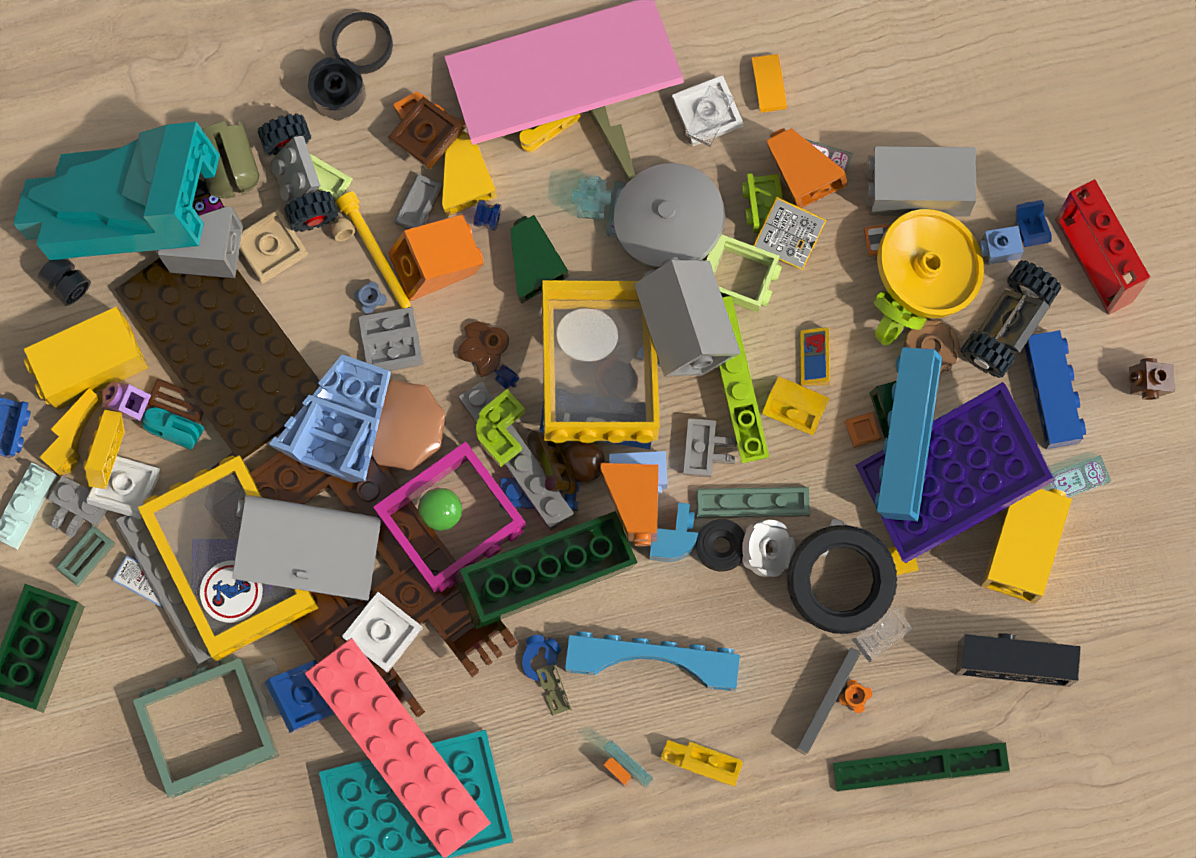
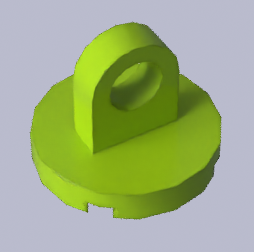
(894, 319)

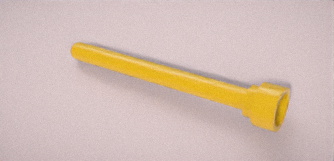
(349, 205)

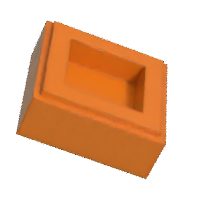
(863, 429)
(617, 771)

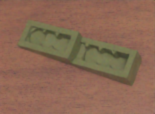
(615, 140)

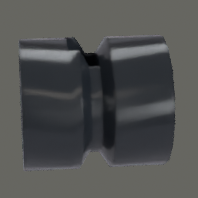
(67, 282)

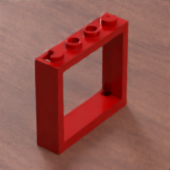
(1102, 246)

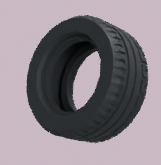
(882, 588)

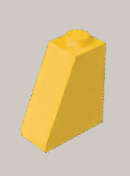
(465, 177)

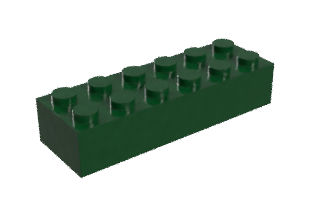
(545, 569)

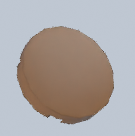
(938, 337)

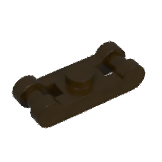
(554, 464)

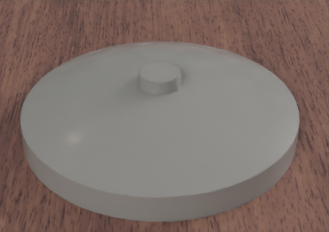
(669, 215)

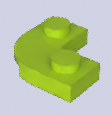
(492, 427)

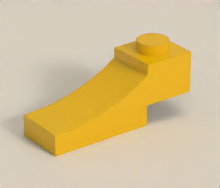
(62, 453)

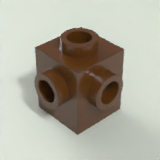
(1151, 379)

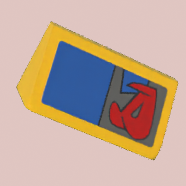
(815, 357)

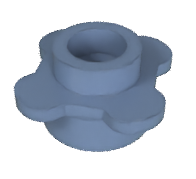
(367, 290)

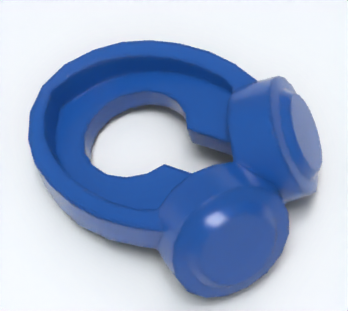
(533, 644)

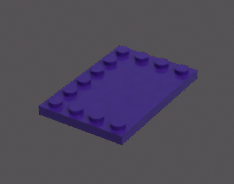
(974, 468)

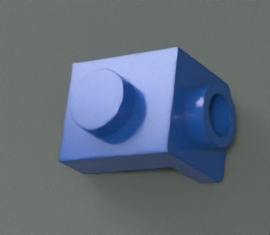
(1032, 223)

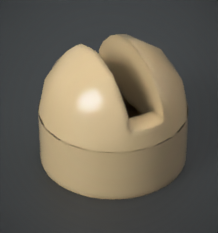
(342, 230)

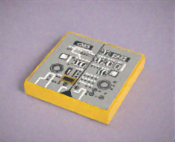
(789, 232)

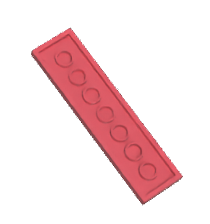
(397, 747)

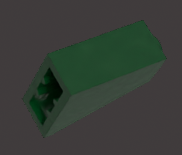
(534, 258)

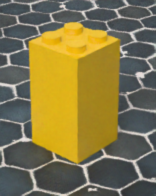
(84, 358)
(1027, 545)

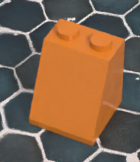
(804, 167)
(435, 256)
(635, 498)

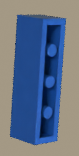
(1054, 389)

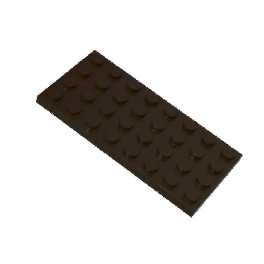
(223, 351)

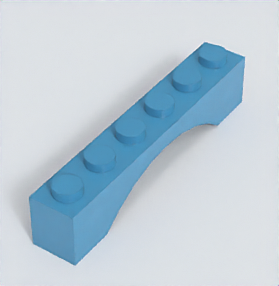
(712, 669)

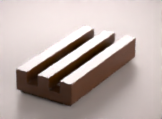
(155, 393)

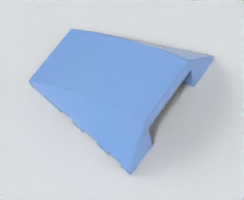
(338, 421)

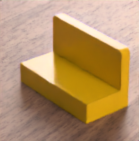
(795, 405)

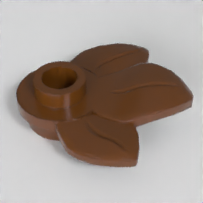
(479, 348)

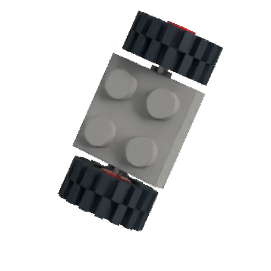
(296, 173)

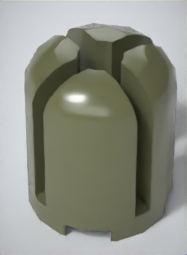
(239, 156)

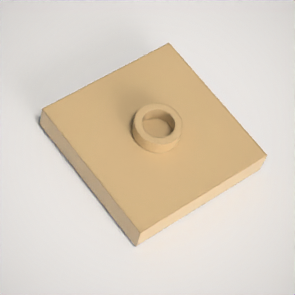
(271, 246)

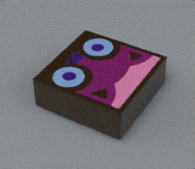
(207, 204)

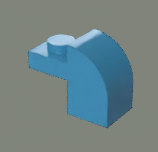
(678, 543)

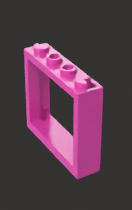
(425, 480)

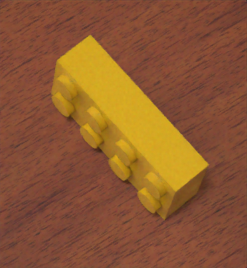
(104, 449)

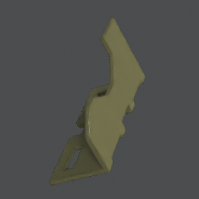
(554, 694)

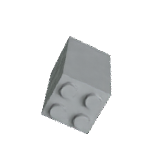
(921, 179)
(686, 317)

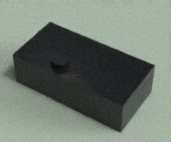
(1018, 660)

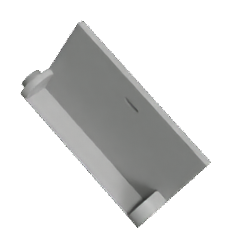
(305, 547)

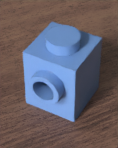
(1001, 245)

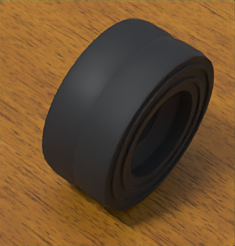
(720, 529)

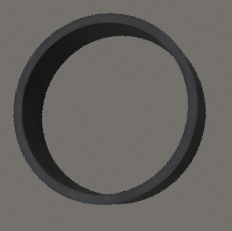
(359, 16)

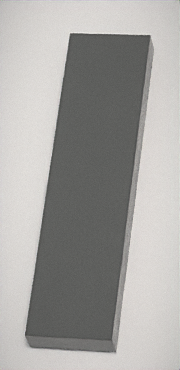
(828, 701)

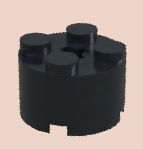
(342, 74)

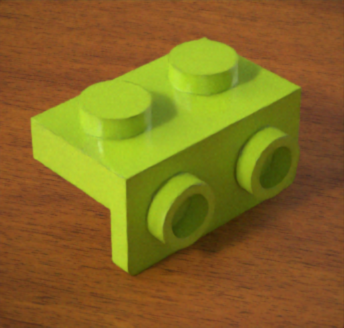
(761, 194)

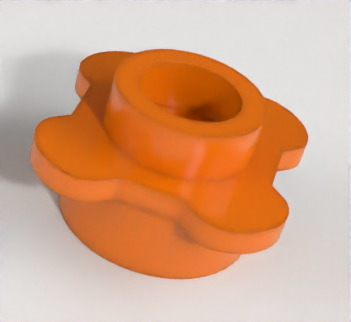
(862, 692)

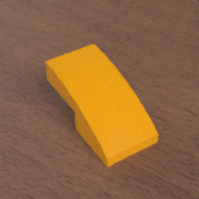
(769, 83)

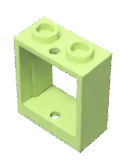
(751, 253)

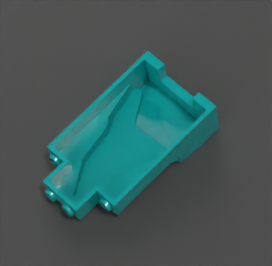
(121, 196)

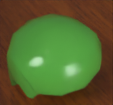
(440, 509)

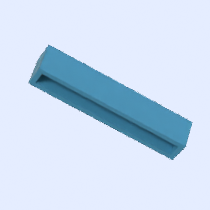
(908, 434)

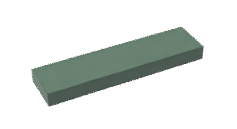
(753, 502)

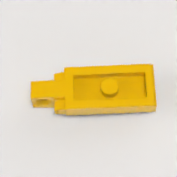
(703, 761)

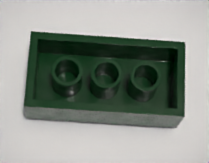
(36, 646)

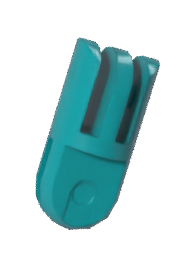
(172, 427)

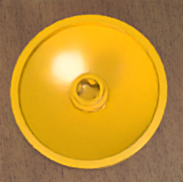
(930, 263)

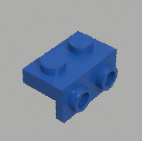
(12, 419)

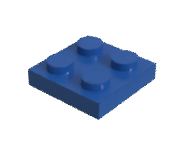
(298, 698)

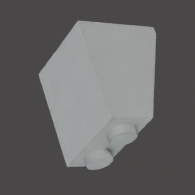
(217, 248)

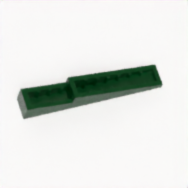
(921, 767)

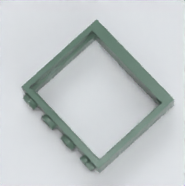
(221, 770)

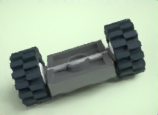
(1012, 319)

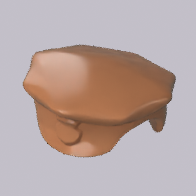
(408, 426)

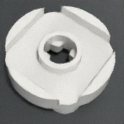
(754, 548)

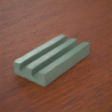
(93, 562)

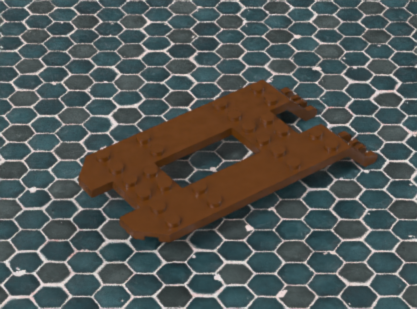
(323, 628)

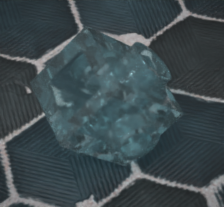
(591, 197)

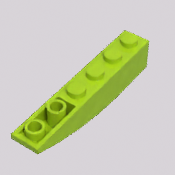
(741, 398)

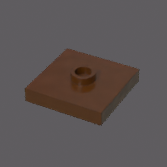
(426, 133)

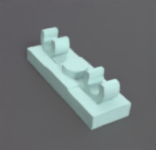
(25, 505)

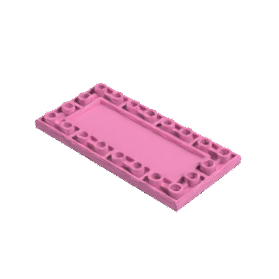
(563, 70)

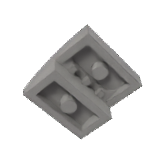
(391, 339)

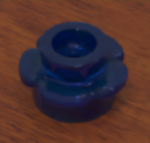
(506, 377)

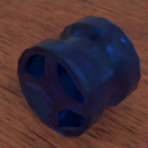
(487, 215)

